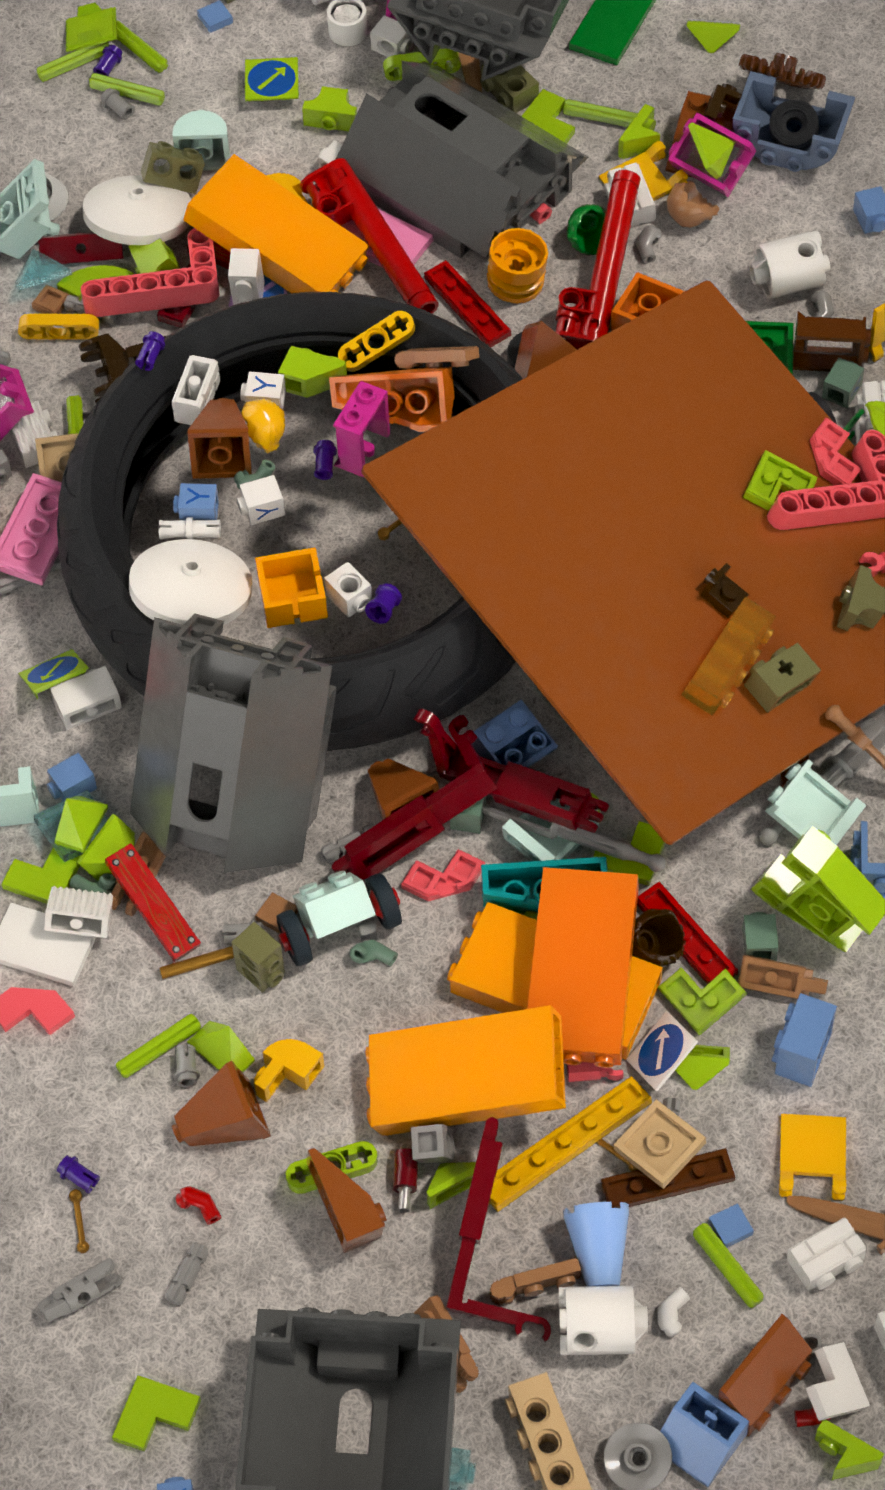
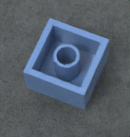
(803, 1039)

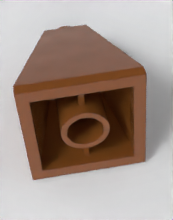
(219, 441)
(398, 785)
(222, 1111)

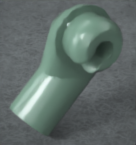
(264, 470)
(105, 883)
(372, 950)

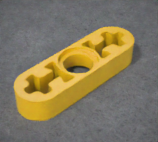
(41, 326)
(399, 337)

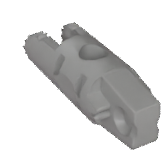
(80, 1290)

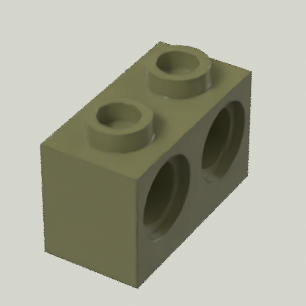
(512, 88)
(169, 173)
(258, 957)

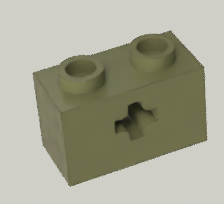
(781, 677)

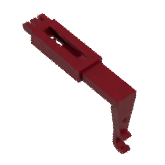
(517, 785)
(421, 817)
(471, 1234)

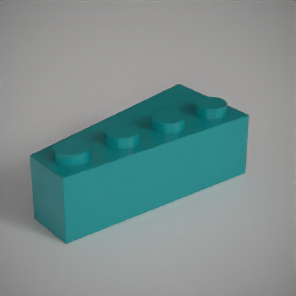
(519, 883)

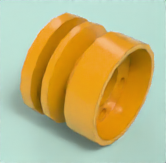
(517, 265)

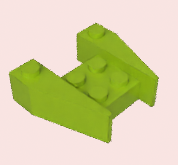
(822, 890)

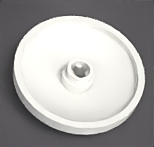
(135, 211)
(190, 578)

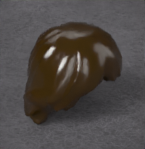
(658, 937)

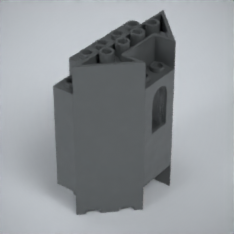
(490, 30)
(456, 182)
(238, 711)
(294, 1392)

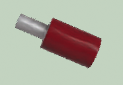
(404, 1177)

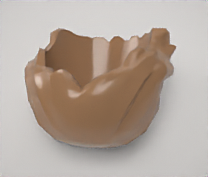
(688, 205)

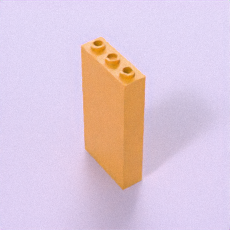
(295, 241)
(499, 965)
(466, 1070)

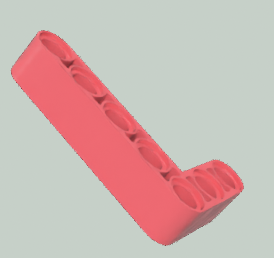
(160, 288)
(838, 502)

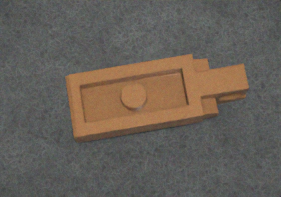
(779, 977)

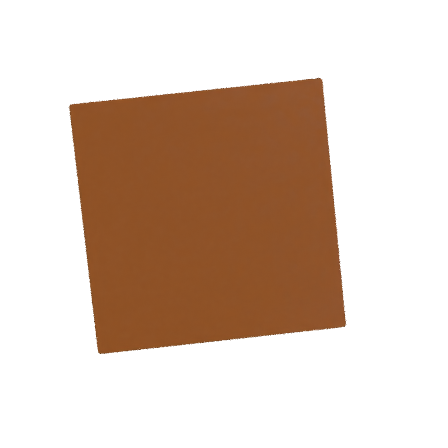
(585, 534)

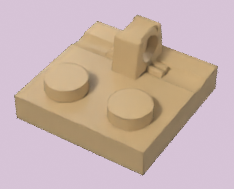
(54, 454)
(659, 1143)

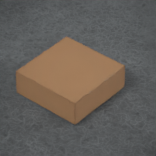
(50, 300)
(271, 908)

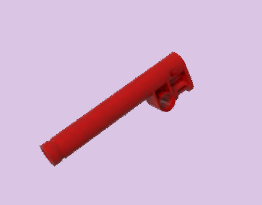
(343, 191)
(593, 307)

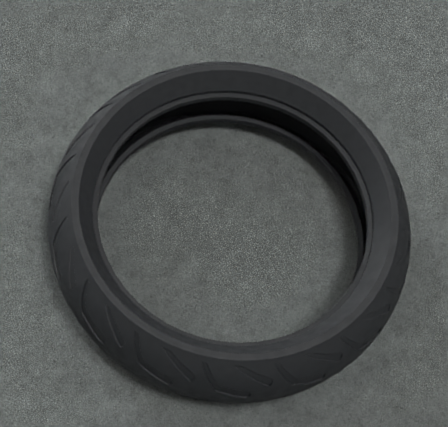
(134, 428)

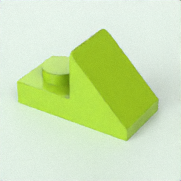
(639, 134)
(856, 1454)

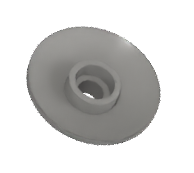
(628, 1442)

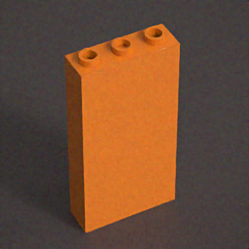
(585, 959)

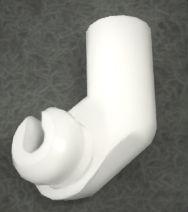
(668, 1312)

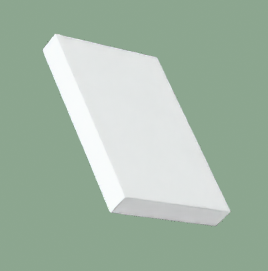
(41, 952)

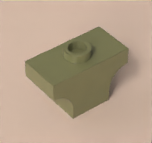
(861, 600)

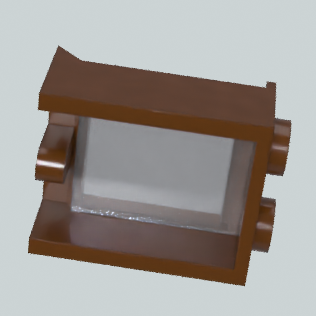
(824, 340)

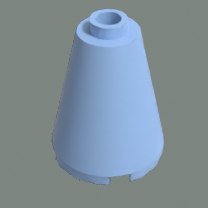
(598, 1240)

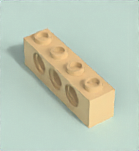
(538, 1395)

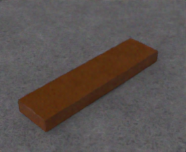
(699, 1173)

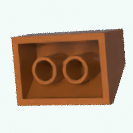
(767, 1374)

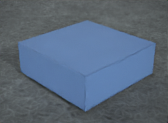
(215, 16)
(731, 1225)

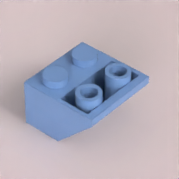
(514, 737)
(703, 1433)

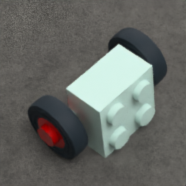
(334, 907)

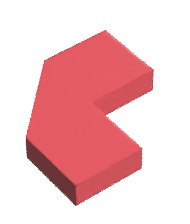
(830, 463)
(433, 884)
(43, 1004)

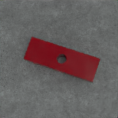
(64, 250)

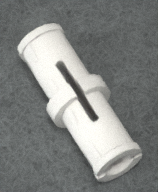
(189, 529)

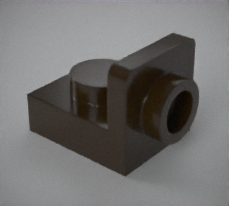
(716, 105)
(722, 591)

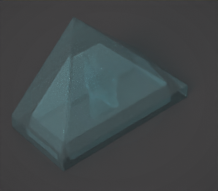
(40, 270)

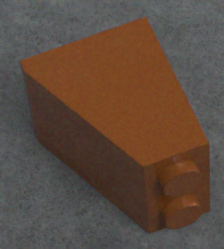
(540, 348)

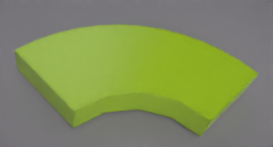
(72, 283)

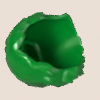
(585, 228)

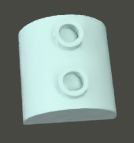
(204, 133)

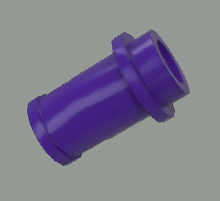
(111, 56)
(152, 346)
(324, 454)
(77, 1173)

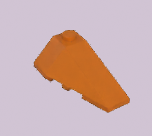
(415, 396)

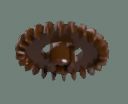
(785, 73)

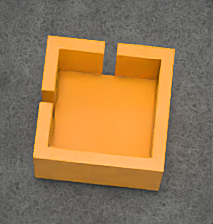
(291, 587)

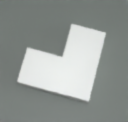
(842, 1389)

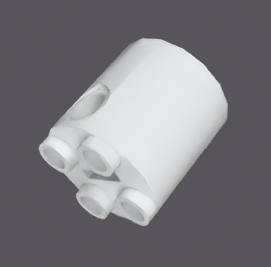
(789, 264)
(600, 1320)

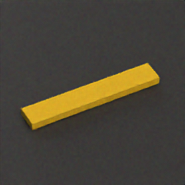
(568, 1141)

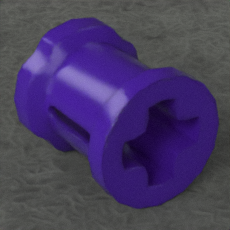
(380, 608)

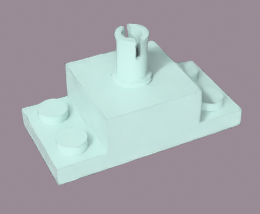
(25, 211)

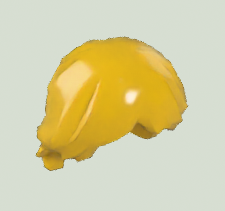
(264, 423)

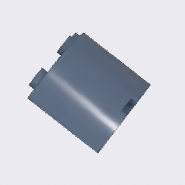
(753, 120)

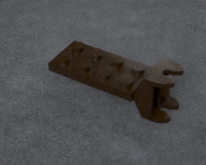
(113, 358)

